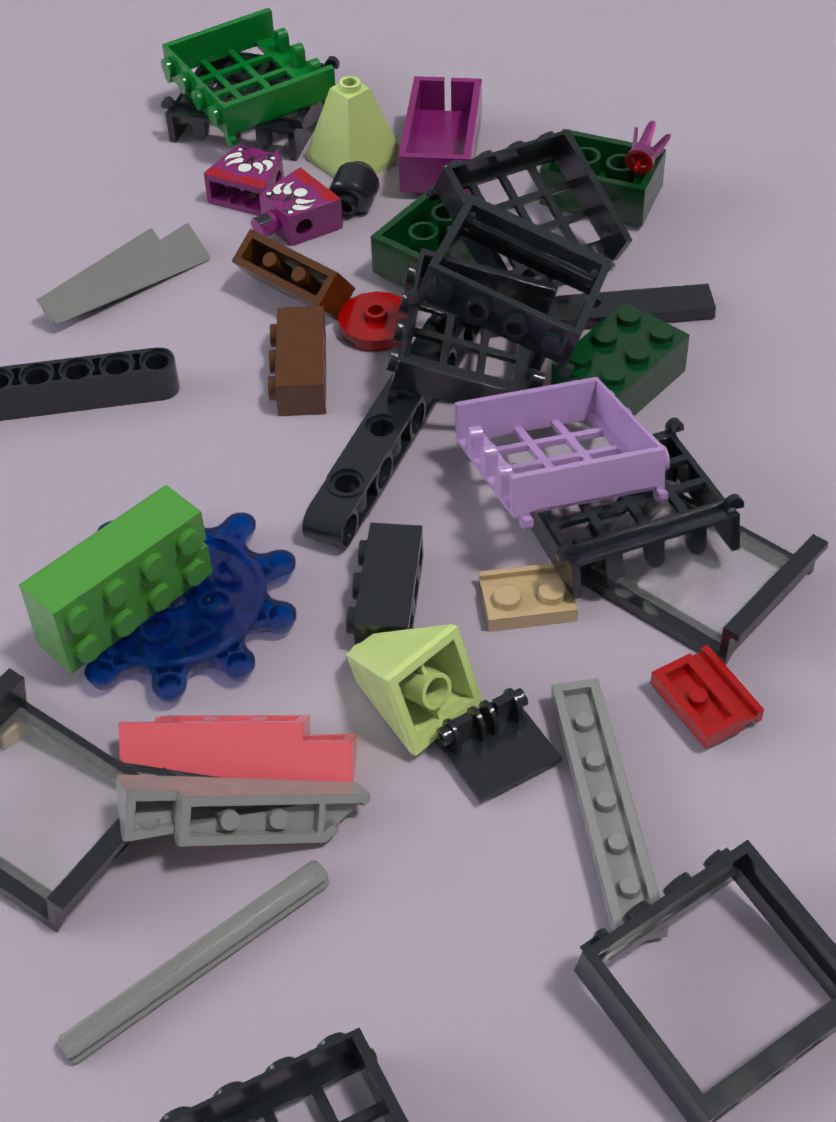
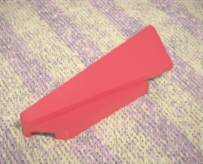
(239, 747)

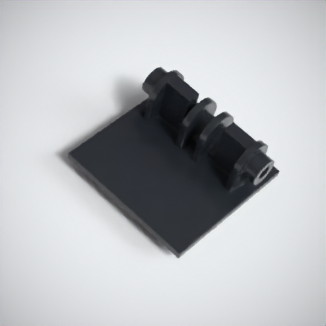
(496, 745)

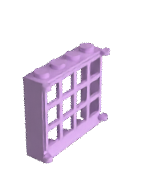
(629, 466)

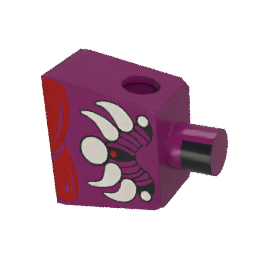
(242, 176)
(298, 209)

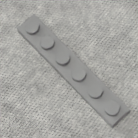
(604, 799)

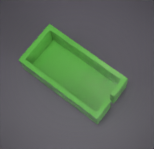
(117, 578)

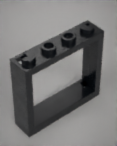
(683, 894)

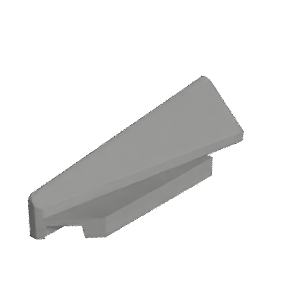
(124, 271)
(234, 809)

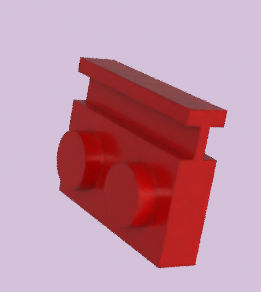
(706, 696)

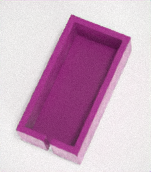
(435, 135)

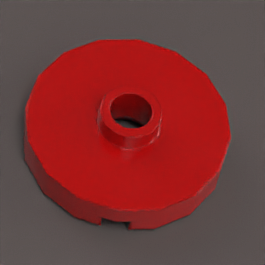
(370, 320)

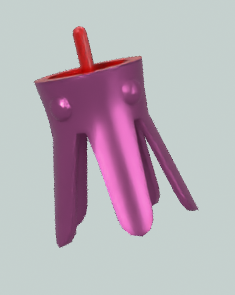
(642, 155)

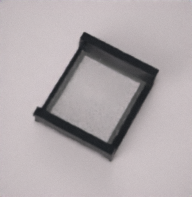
(705, 596)
(53, 808)

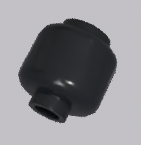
(356, 186)

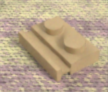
(525, 597)

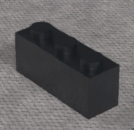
(388, 580)

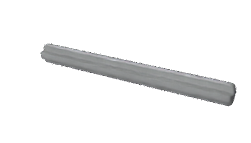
(192, 962)

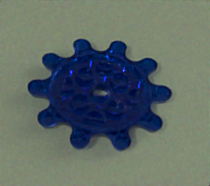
(210, 623)

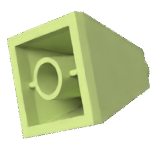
(352, 130)
(416, 680)

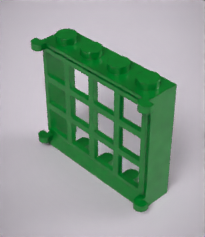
(306, 86)

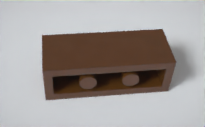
(293, 273)
(298, 361)

